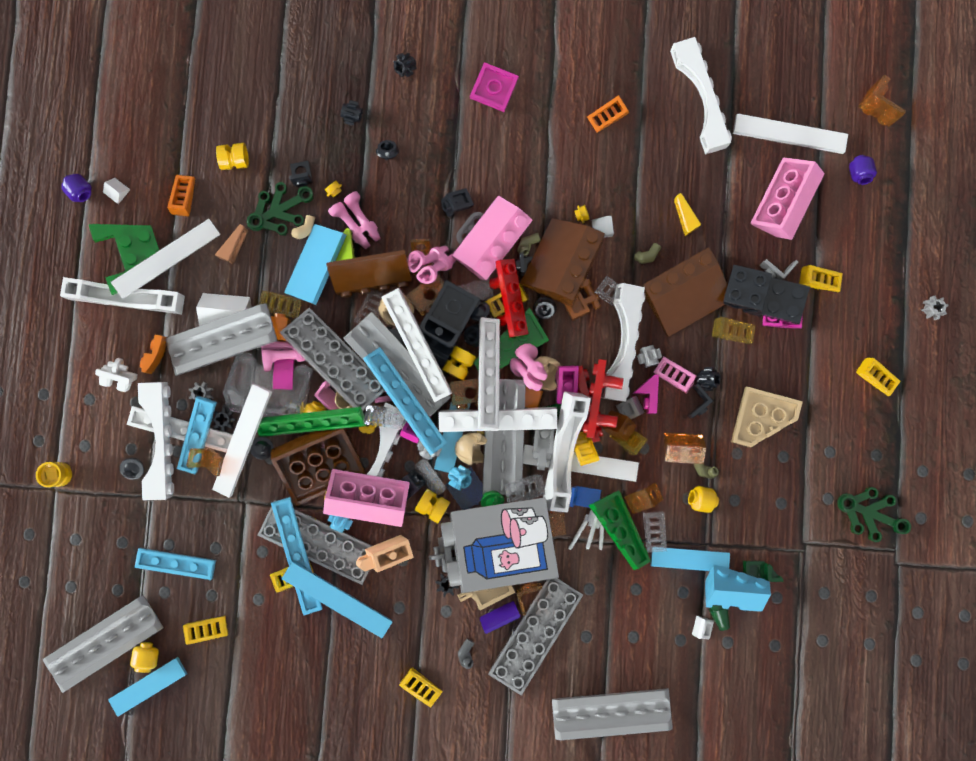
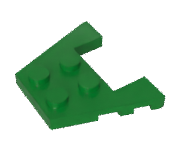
(133, 242)

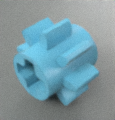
(460, 477)
(339, 523)

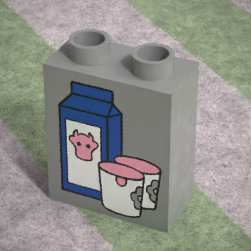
(500, 545)

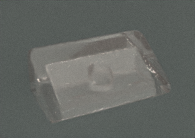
(430, 476)

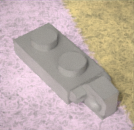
(543, 446)

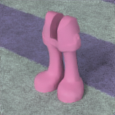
(352, 203)
(437, 255)
(270, 354)
(527, 367)

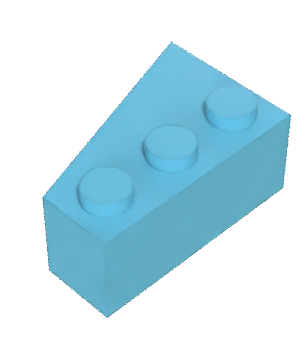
(735, 589)

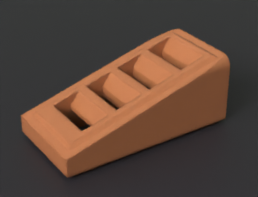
(232, 246)

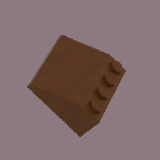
(563, 260)
(370, 273)
(686, 292)
(309, 460)

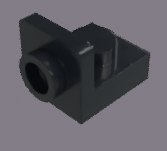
(456, 201)
(416, 482)

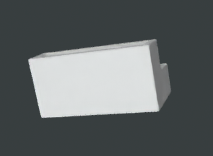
(216, 306)

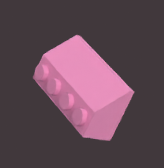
(788, 197)
(492, 237)
(366, 497)

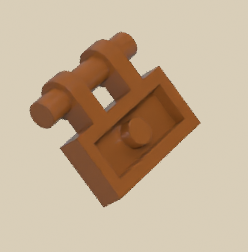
(580, 305)

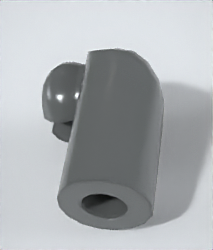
(464, 654)

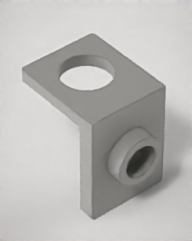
(776, 273)

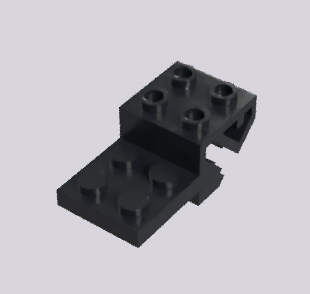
(765, 296)
(447, 320)

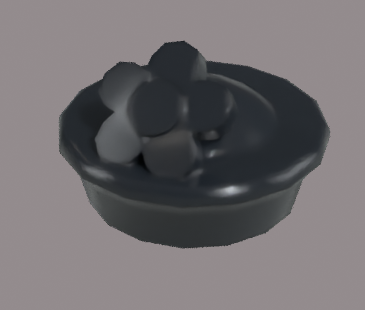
(387, 150)
(544, 307)
(481, 310)
(471, 335)
(261, 448)
(131, 468)

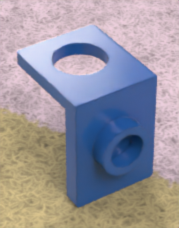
(584, 496)

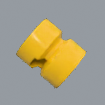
(232, 156)
(459, 356)
(53, 474)
(432, 505)

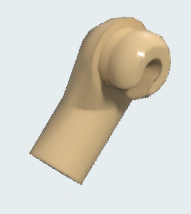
(304, 230)

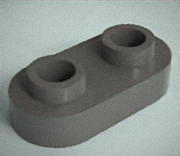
(468, 226)

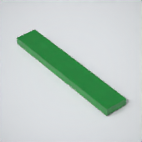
(311, 421)

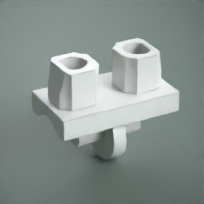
(118, 372)

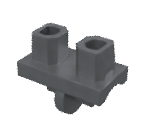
(442, 555)

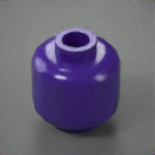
(862, 169)
(76, 188)

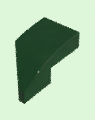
(761, 570)

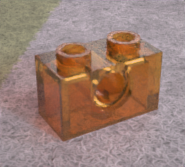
(417, 296)
(458, 396)

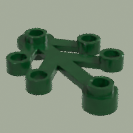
(277, 209)
(870, 512)

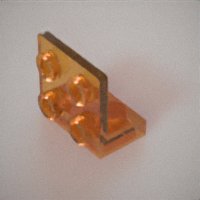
(880, 107)

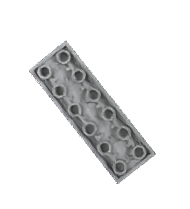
(371, 335)
(221, 339)
(333, 359)
(505, 447)
(323, 545)
(535, 634)
(102, 643)
(612, 714)

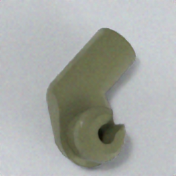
(526, 242)
(648, 256)
(706, 471)

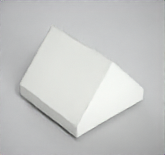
(115, 190)
(702, 628)

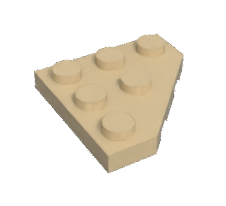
(763, 415)

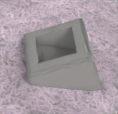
(604, 225)
(630, 408)

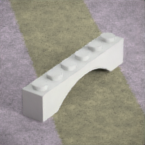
(689, 61)
(140, 299)
(628, 303)
(511, 419)
(388, 438)
(158, 480)
(558, 482)

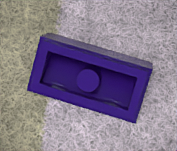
(499, 617)

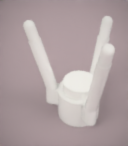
(594, 523)

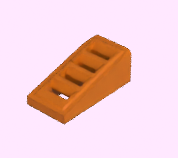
(624, 111)
(181, 207)

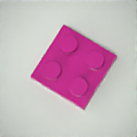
(494, 87)

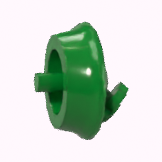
(492, 498)

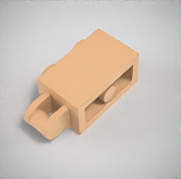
(385, 554)

